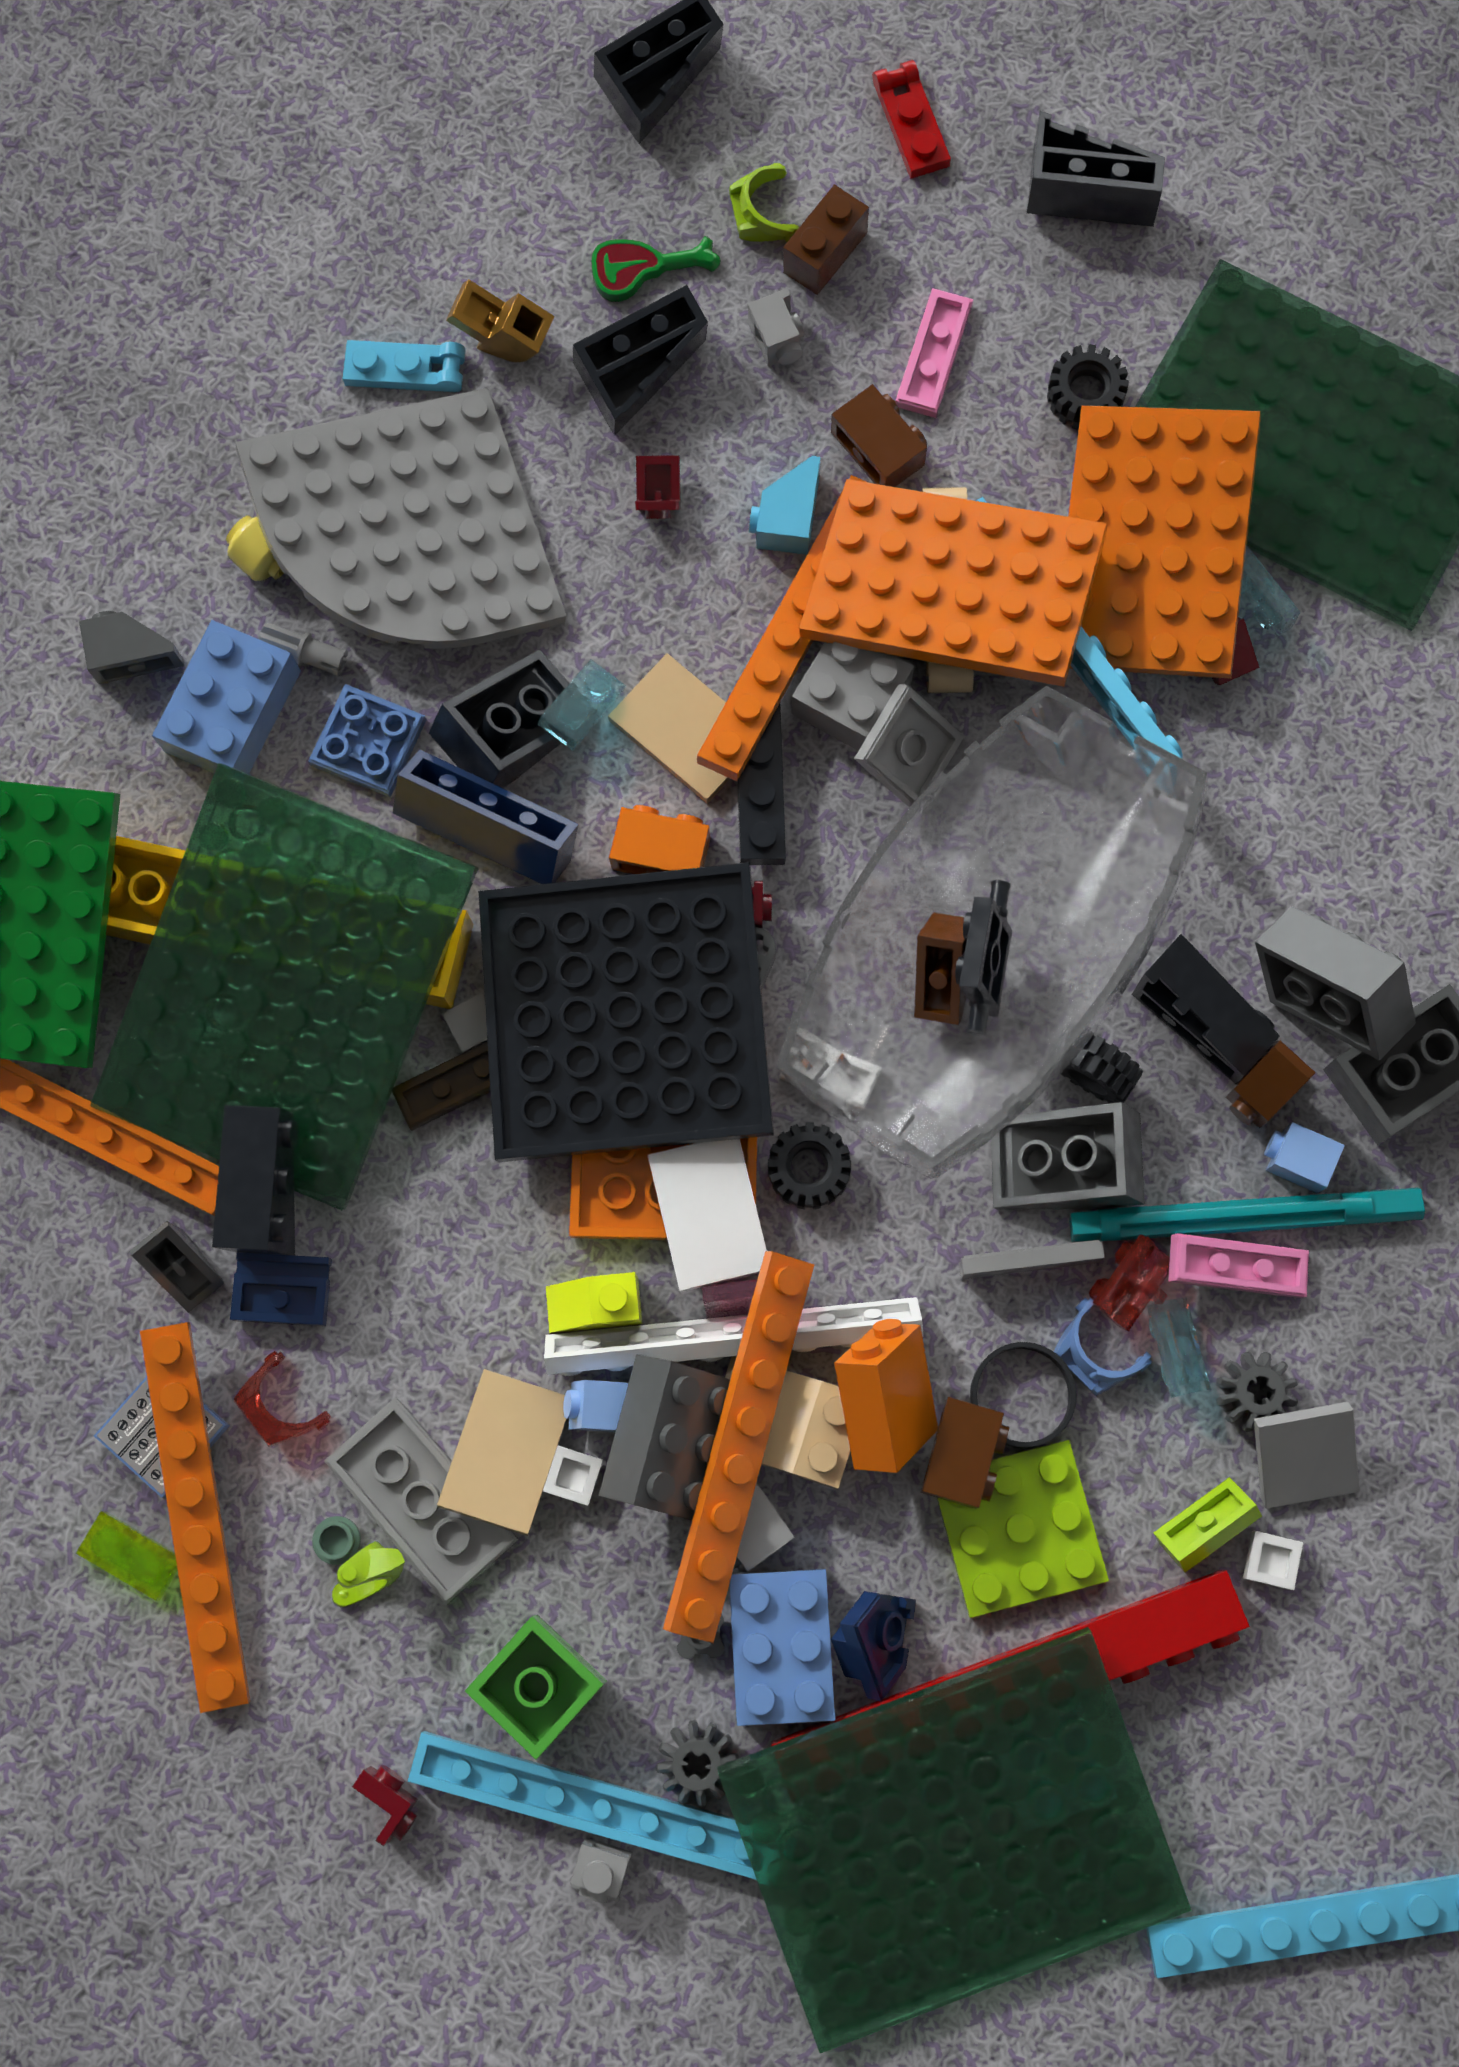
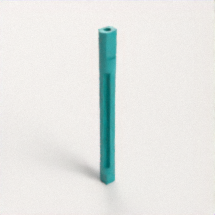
(1248, 1215)

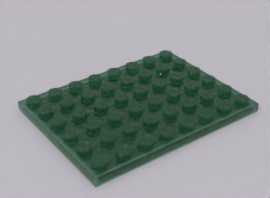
(1350, 442)
(284, 978)
(953, 1839)

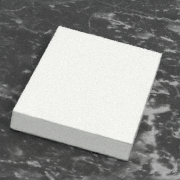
(708, 1213)

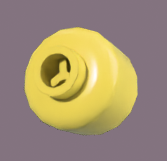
(250, 551)

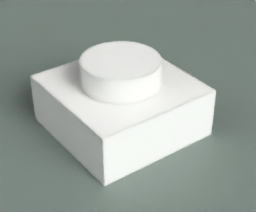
(573, 1475)
(1273, 1560)

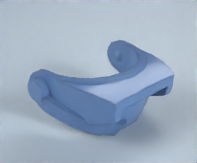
(1093, 1377)

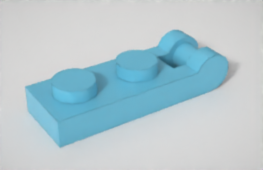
(403, 365)

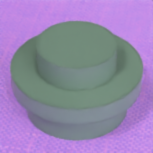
(336, 1540)

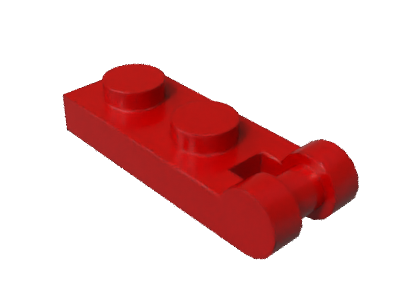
(911, 120)

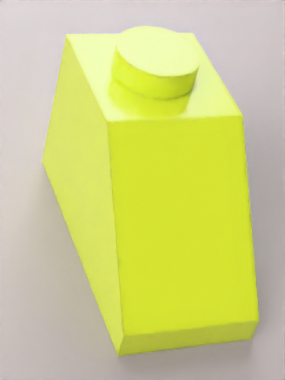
(594, 1303)

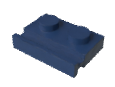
(281, 1289)

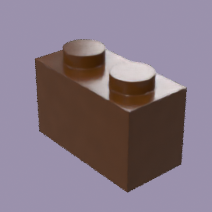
(825, 239)
(879, 437)
(964, 1453)

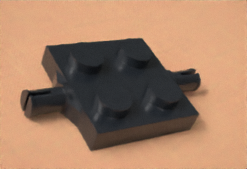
(986, 956)

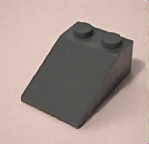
(1069, 1159)

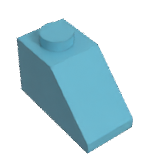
(788, 510)

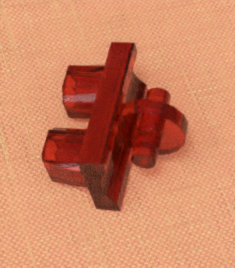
(1133, 1282)

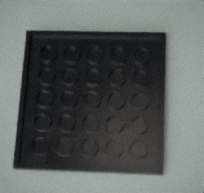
(624, 1013)

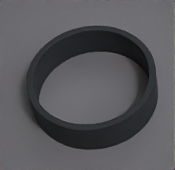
(1059, 1363)

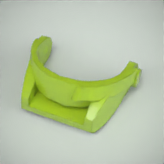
(749, 222)
(367, 1574)

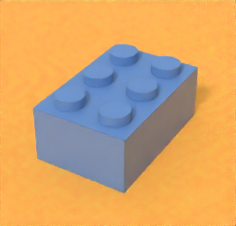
(226, 700)
(781, 1647)

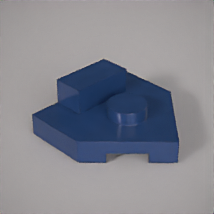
(872, 1641)

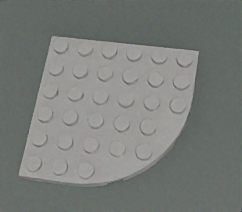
(406, 523)

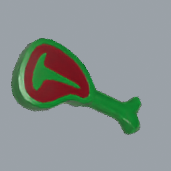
(625, 264)

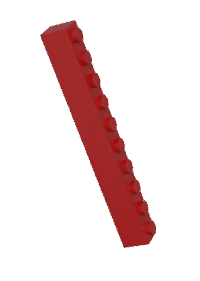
(1133, 1636)

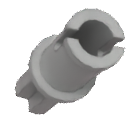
(305, 649)

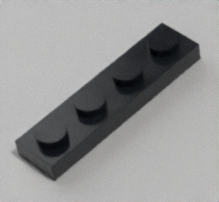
(762, 800)

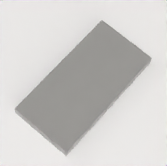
(398, 1481)

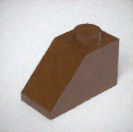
(936, 989)
(1269, 1086)

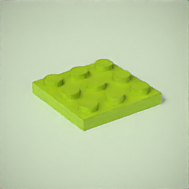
(1030, 1536)

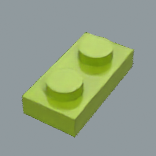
(1207, 1524)

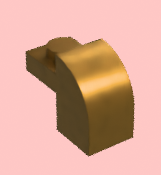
(504, 329)

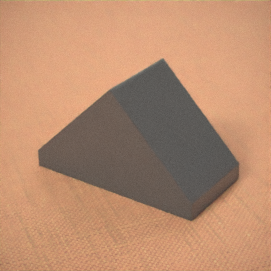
(177, 1265)

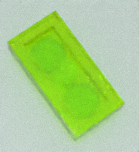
(129, 1555)

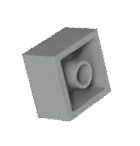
(848, 690)

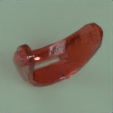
(267, 1426)

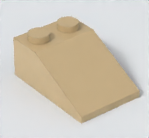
(807, 1430)

